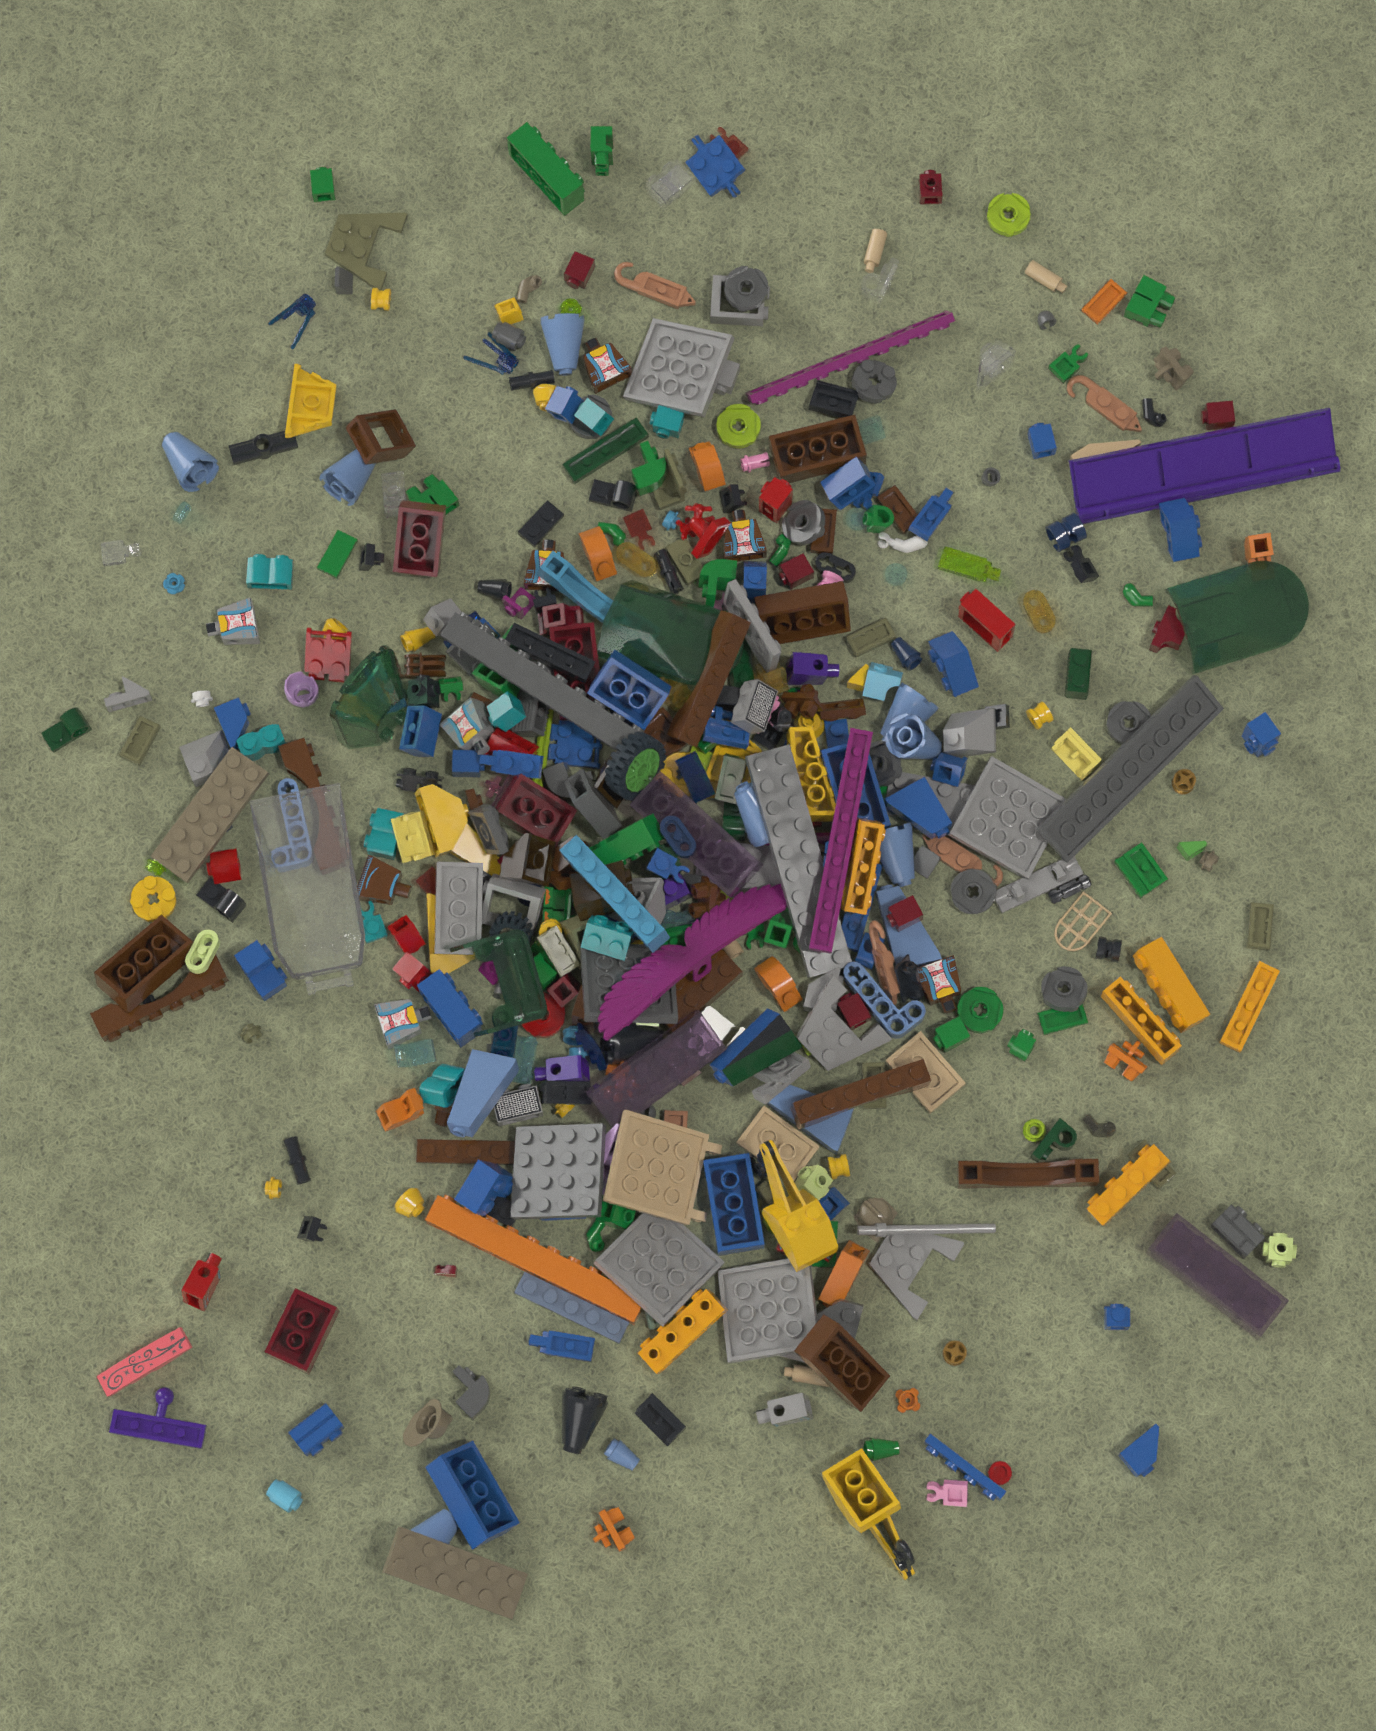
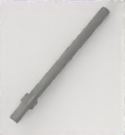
(882, 1229)

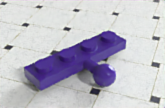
(158, 1427)

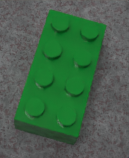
(546, 168)

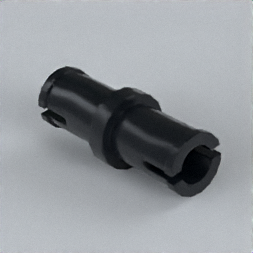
(531, 380)
(668, 571)
(297, 1160)

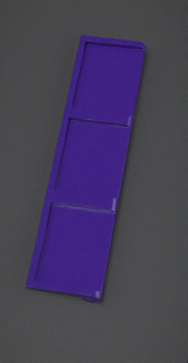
(1204, 465)

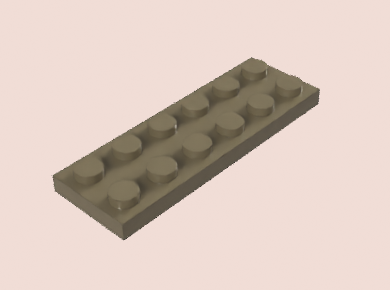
(209, 815)
(454, 1572)

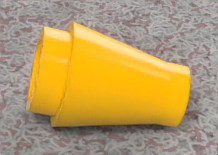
(414, 639)

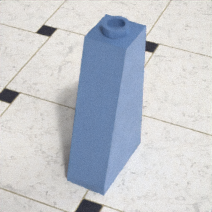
(910, 941)
(479, 1091)
(827, 1133)

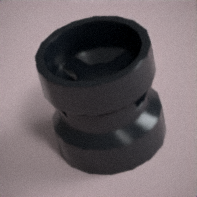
(1108, 949)

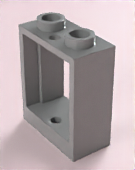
(733, 318)
(517, 889)

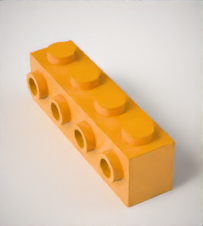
(862, 866)
(1171, 985)
(1141, 1021)
(1128, 1185)
(682, 1330)

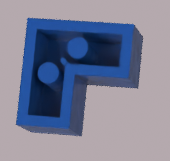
(1181, 529)
(954, 662)
(258, 967)
(483, 1186)

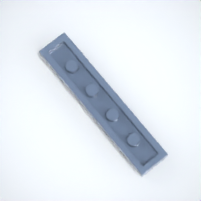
(571, 1307)

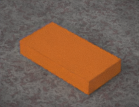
(1104, 301)

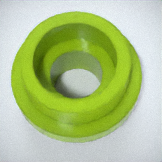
(1034, 1123)

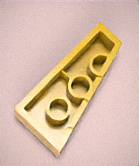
(812, 773)

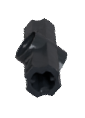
(249, 450)

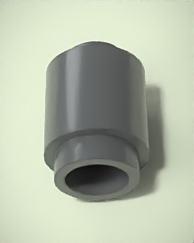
(509, 335)

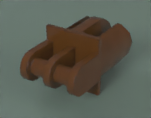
(429, 665)

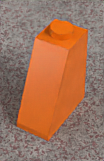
(844, 1273)

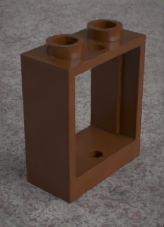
(368, 446)

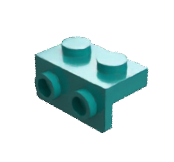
(607, 937)

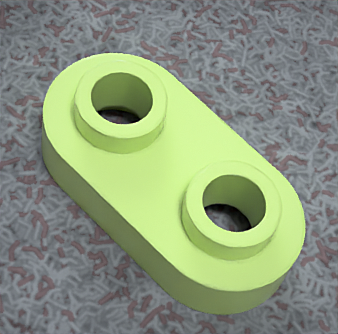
(202, 953)

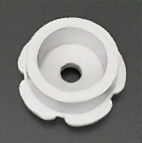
(201, 698)

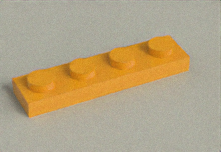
(1249, 1006)

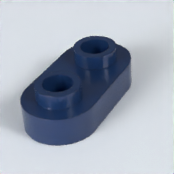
(678, 837)

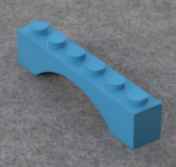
(572, 584)
(614, 893)

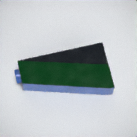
(755, 1049)

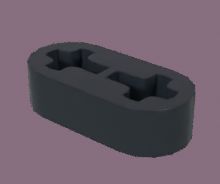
(837, 563)

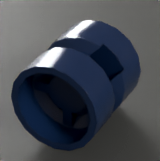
(1068, 531)

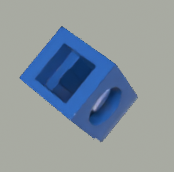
(865, 954)

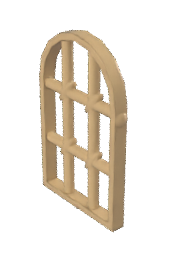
(1080, 914)

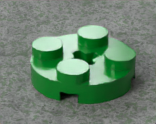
(991, 1003)

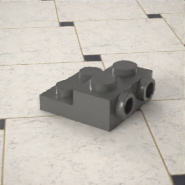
(492, 836)

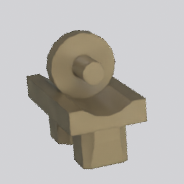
(1170, 369)

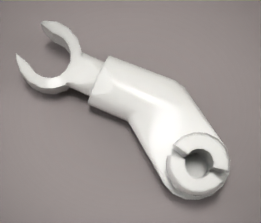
(902, 545)

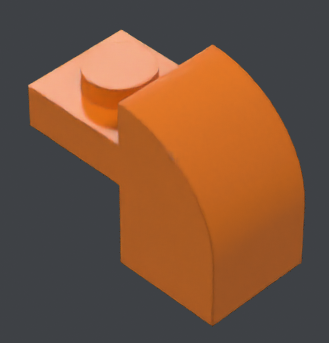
(707, 465)
(1258, 547)
(598, 553)
(779, 983)
(401, 1110)

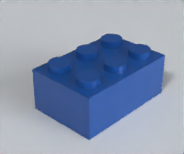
(629, 689)
(450, 1007)

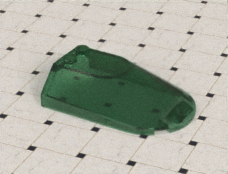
(1240, 612)
(660, 632)
(371, 701)

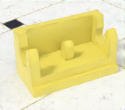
(1076, 754)
(412, 836)

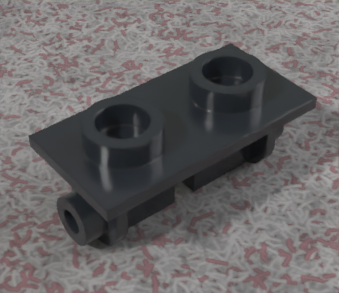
(781, 719)
(411, 779)
(908, 980)

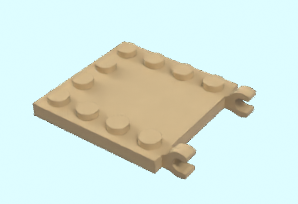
(657, 1168)

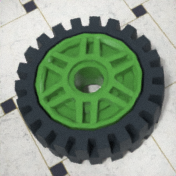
(634, 764)

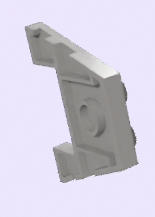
(830, 1037)
(779, 1076)
(901, 1259)

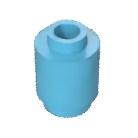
(284, 1495)

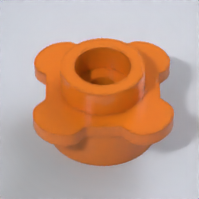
(903, 1395)

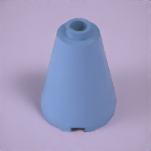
(563, 340)
(189, 461)
(347, 477)
(910, 702)
(912, 738)
(751, 814)
(898, 854)
(439, 1526)

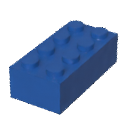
(871, 801)
(733, 1204)
(472, 1495)

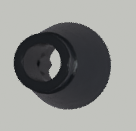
(495, 588)

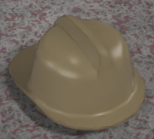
(875, 1211)
(427, 1423)

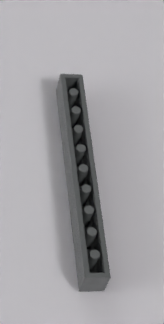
(537, 681)

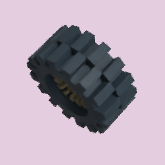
(511, 922)

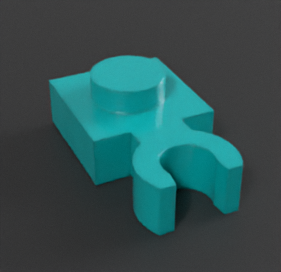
(373, 925)

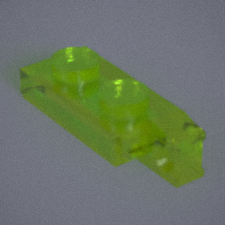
(967, 565)

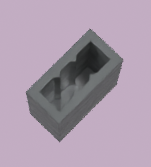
(592, 804)

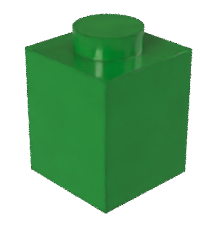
(322, 184)
(951, 1035)

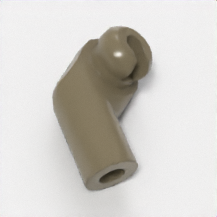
(527, 286)

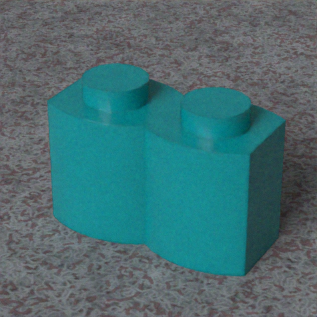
(270, 572)
(265, 741)
(382, 838)
(442, 1086)

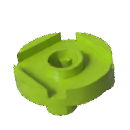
(1008, 202)
(747, 417)

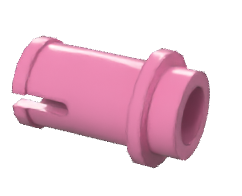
(754, 462)

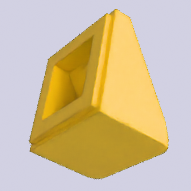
(509, 311)
(858, 680)

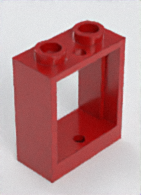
(986, 619)

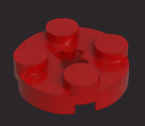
(553, 1021)

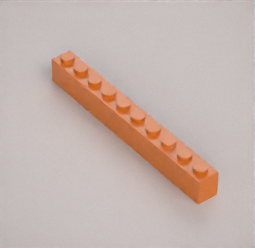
(531, 1257)

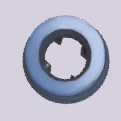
(621, 1454)

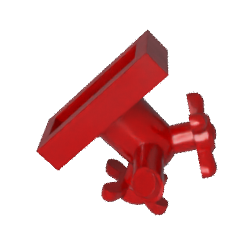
(706, 529)

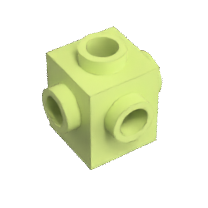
(814, 1180)
(1277, 1258)

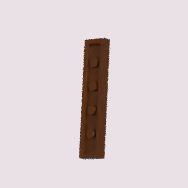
(465, 1151)

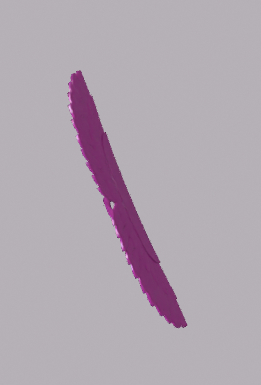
(667, 966)

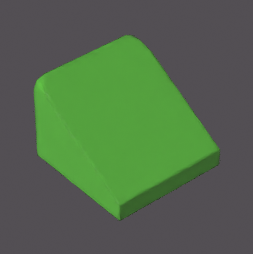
(1191, 849)

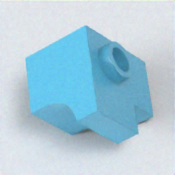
(880, 680)

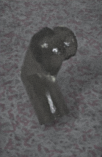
(1102, 1130)

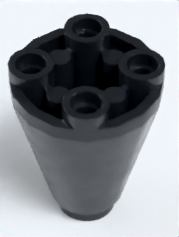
(628, 1042)
(580, 1417)

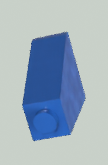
(755, 579)
(921, 808)

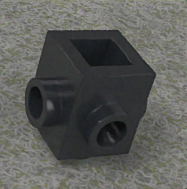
(423, 692)

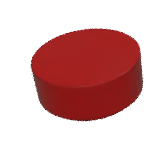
(1000, 1472)

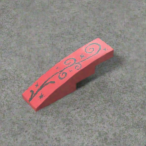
(144, 1361)

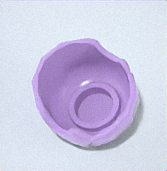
(297, 682)

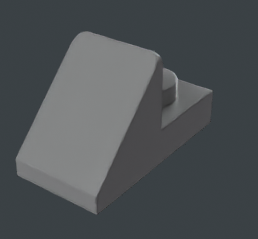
(134, 695)

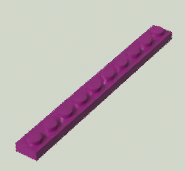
(841, 361)
(840, 841)

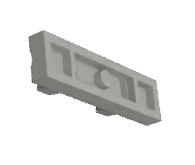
(1037, 884)

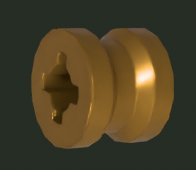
(1186, 778)
(956, 1349)

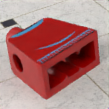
(201, 1286)

